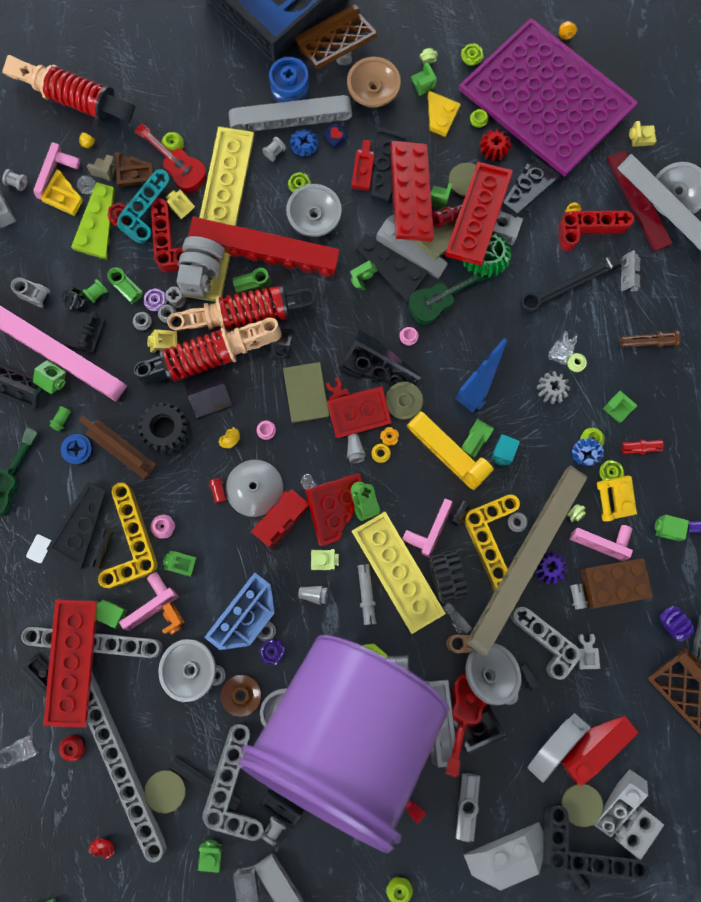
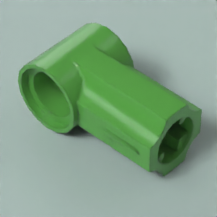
(250, 281)
(124, 285)
(478, 435)

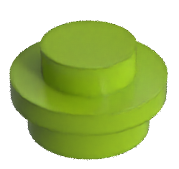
(479, 118)

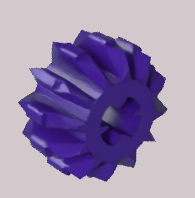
(554, 574)
(677, 623)

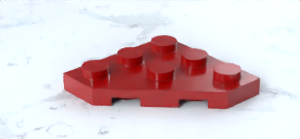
(332, 507)

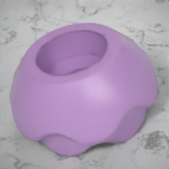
(153, 294)

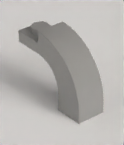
(558, 747)

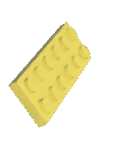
(398, 572)

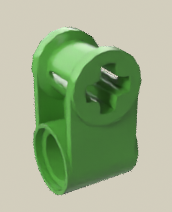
(364, 501)

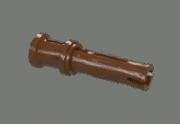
(658, 339)

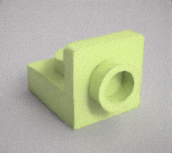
(324, 559)

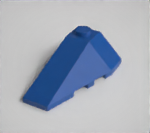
(477, 386)

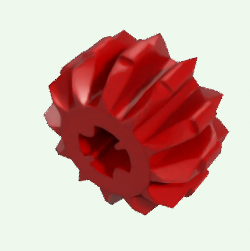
(495, 145)

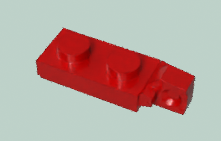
(363, 167)

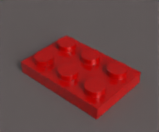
(358, 412)

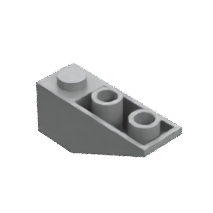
(622, 802)

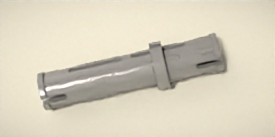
(366, 594)

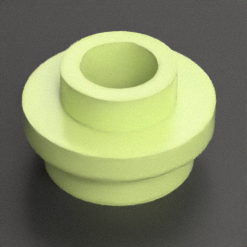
(428, 55)
(574, 367)
(577, 513)

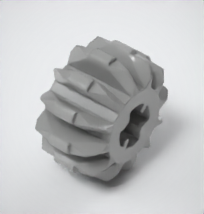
(560, 387)

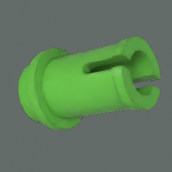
(59, 419)

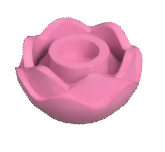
(168, 529)

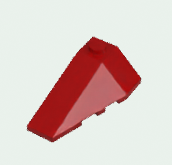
(597, 748)

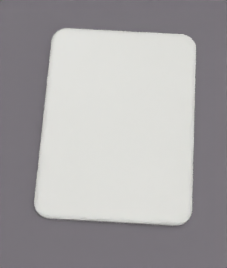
(38, 548)

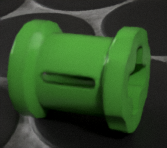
(95, 291)

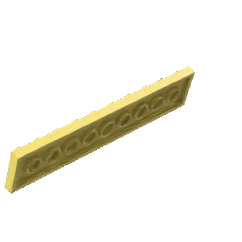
(225, 189)

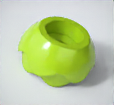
(468, 51)
(173, 137)
(298, 178)
(595, 433)
(613, 466)
(399, 884)

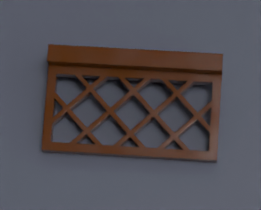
(332, 29)
(119, 448)
(691, 664)

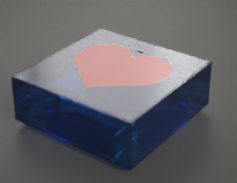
(335, 135)

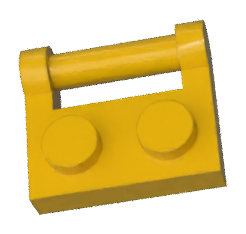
(622, 498)

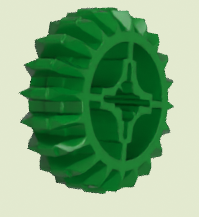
(492, 262)

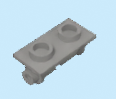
(630, 265)

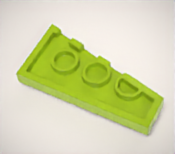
(95, 226)

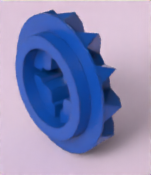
(305, 149)
(70, 443)
(586, 445)

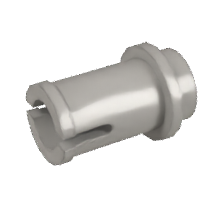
(578, 596)

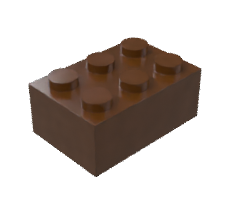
(616, 583)

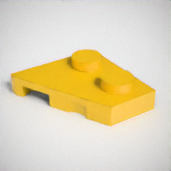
(441, 113)
(61, 195)

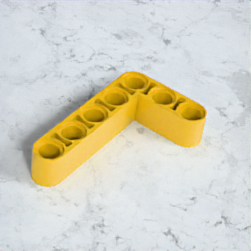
(468, 470)
(133, 540)
(490, 544)

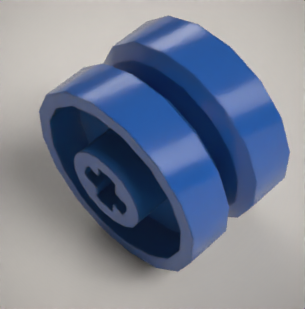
(289, 80)

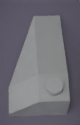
(410, 250)

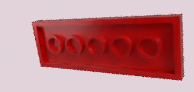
(411, 191)
(479, 213)
(70, 663)

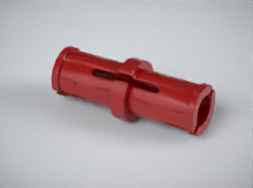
(642, 446)

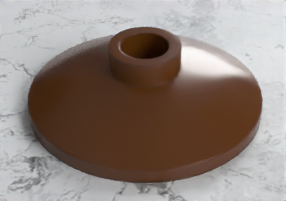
(233, 703)

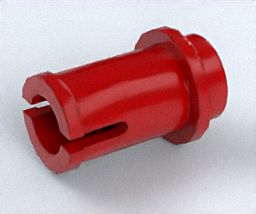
(217, 490)

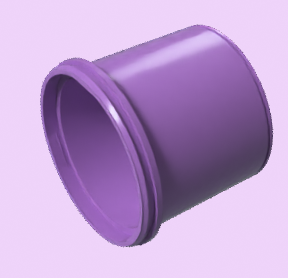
(349, 740)

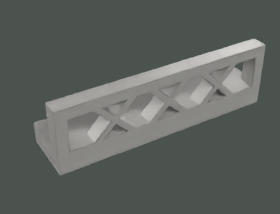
(445, 740)

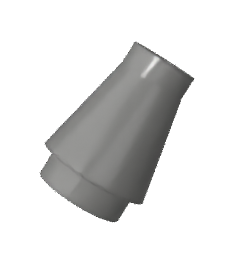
(355, 450)
(314, 594)

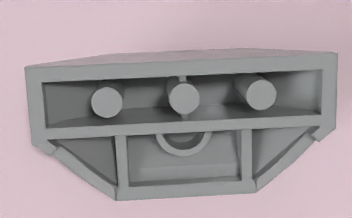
(508, 858)

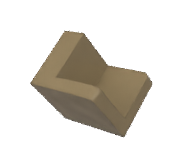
(103, 168)

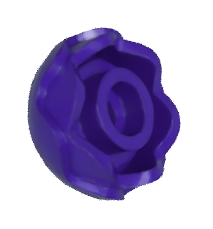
(265, 651)

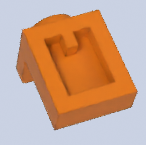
(172, 615)

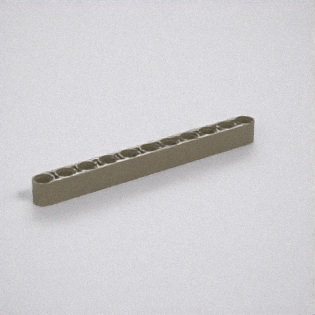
(526, 561)

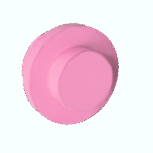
(409, 336)
(266, 430)

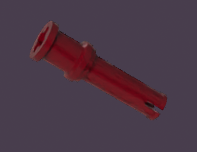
(448, 215)

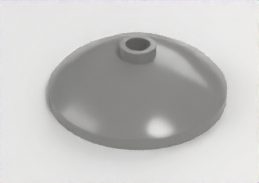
(688, 178)
(313, 200)
(259, 500)
(176, 672)
(502, 674)

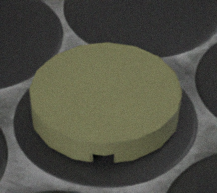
(460, 178)
(404, 400)
(165, 791)
(582, 804)

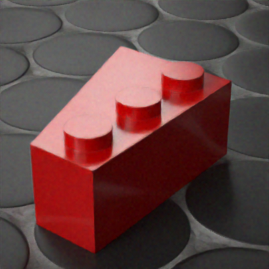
(280, 518)

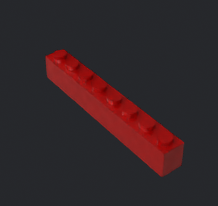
(267, 247)

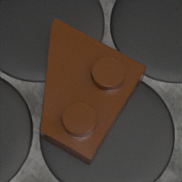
(132, 171)

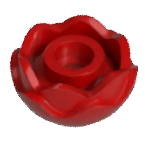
(116, 209)
(78, 748)
(102, 847)

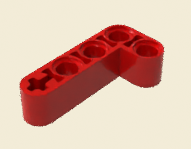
(617, 222)
(164, 235)

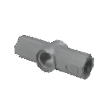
(467, 820)

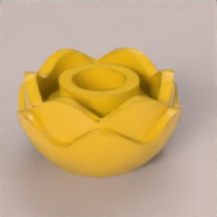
(230, 438)

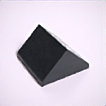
(208, 395)
(484, 733)

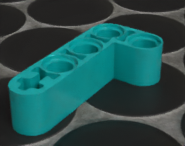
(145, 202)

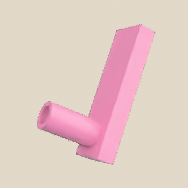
(52, 159)
(428, 544)
(617, 550)
(152, 607)

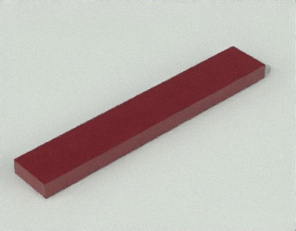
(641, 206)

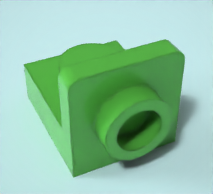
(362, 272)
(179, 563)
(210, 856)

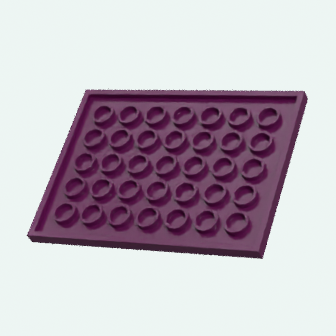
(548, 96)

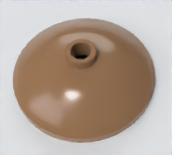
(377, 74)

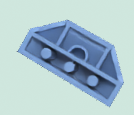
(244, 616)

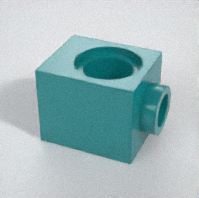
(505, 450)

